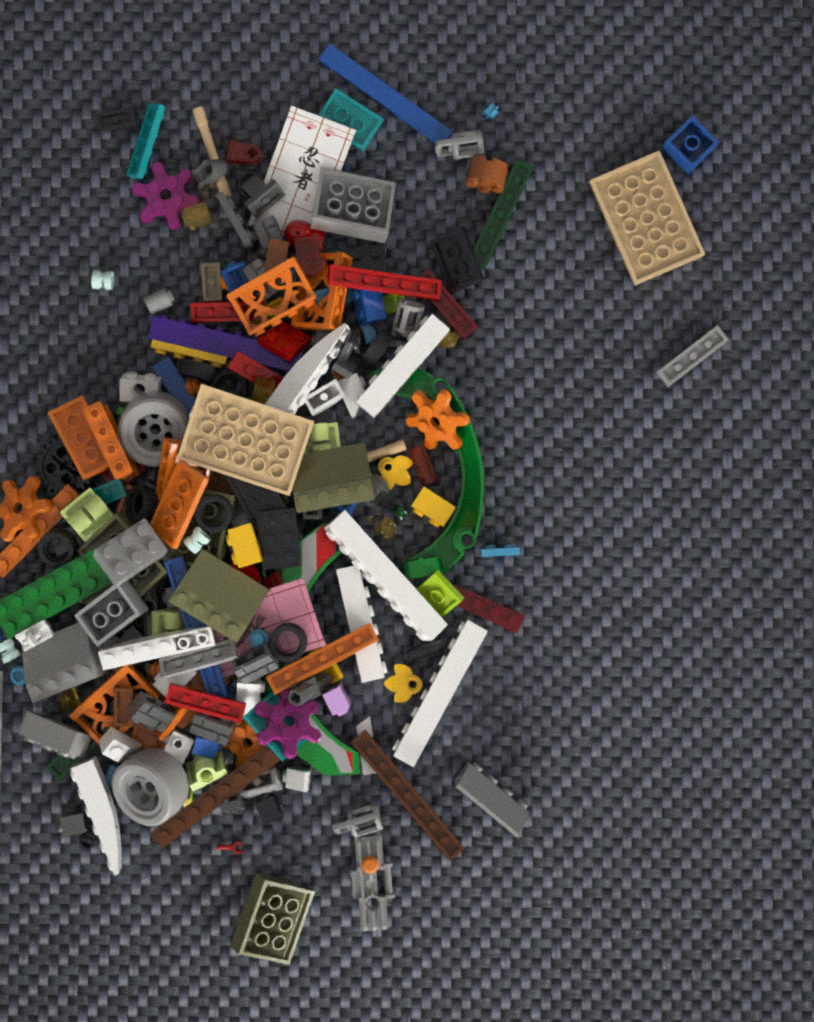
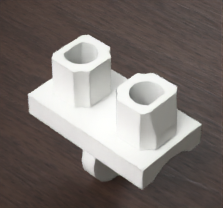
(35, 634)

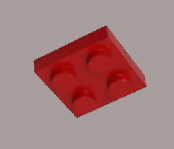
(284, 341)

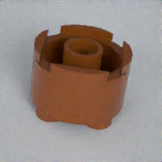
(487, 174)

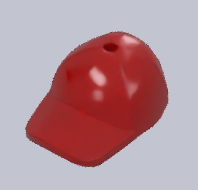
(304, 231)

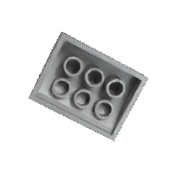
(353, 205)
(61, 663)
(492, 798)

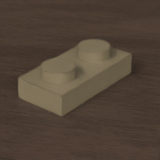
(211, 282)

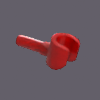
(230, 847)

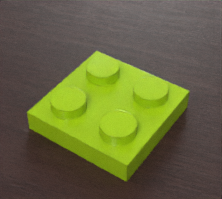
(440, 593)

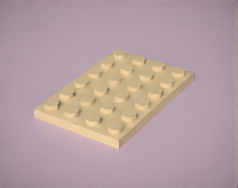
(647, 218)
(245, 439)

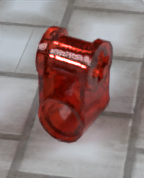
(240, 153)

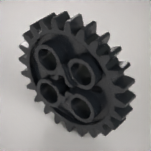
(58, 479)

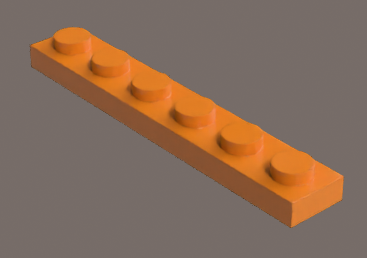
(22, 545)
(322, 659)

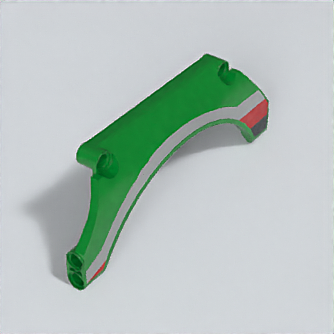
(328, 754)

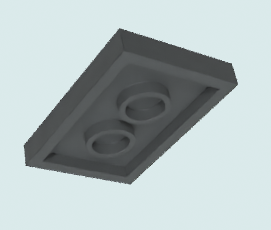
(236, 221)

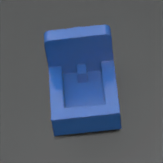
(234, 275)

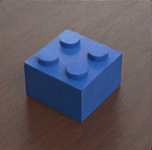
(690, 144)

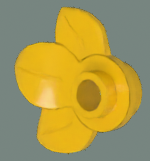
(398, 471)
(400, 683)

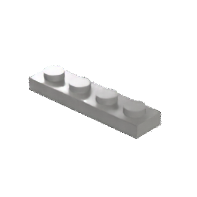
(692, 356)
(198, 659)

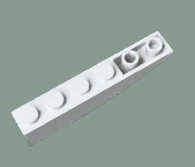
(306, 372)
(155, 646)
(101, 809)

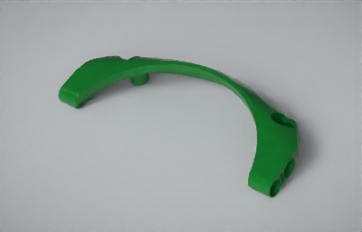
(466, 520)

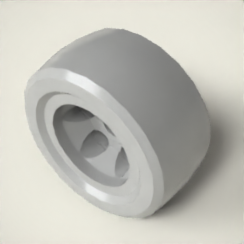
(141, 407)
(160, 777)

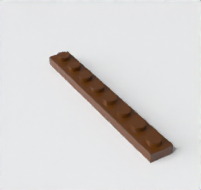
(407, 795)
(215, 796)

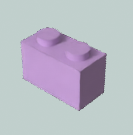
(337, 700)

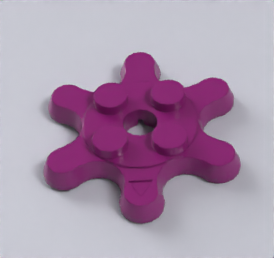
(167, 208)
(285, 734)

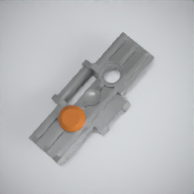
(364, 882)

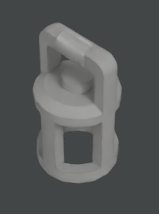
(461, 138)
(406, 326)
(353, 823)

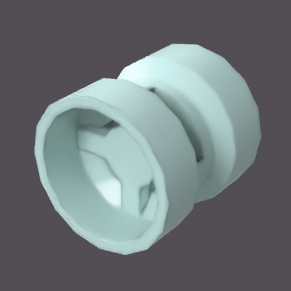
(102, 279)
(197, 540)
(8, 651)

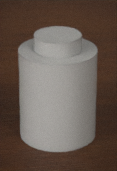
(159, 300)

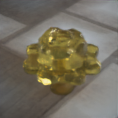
(449, 340)
(387, 528)

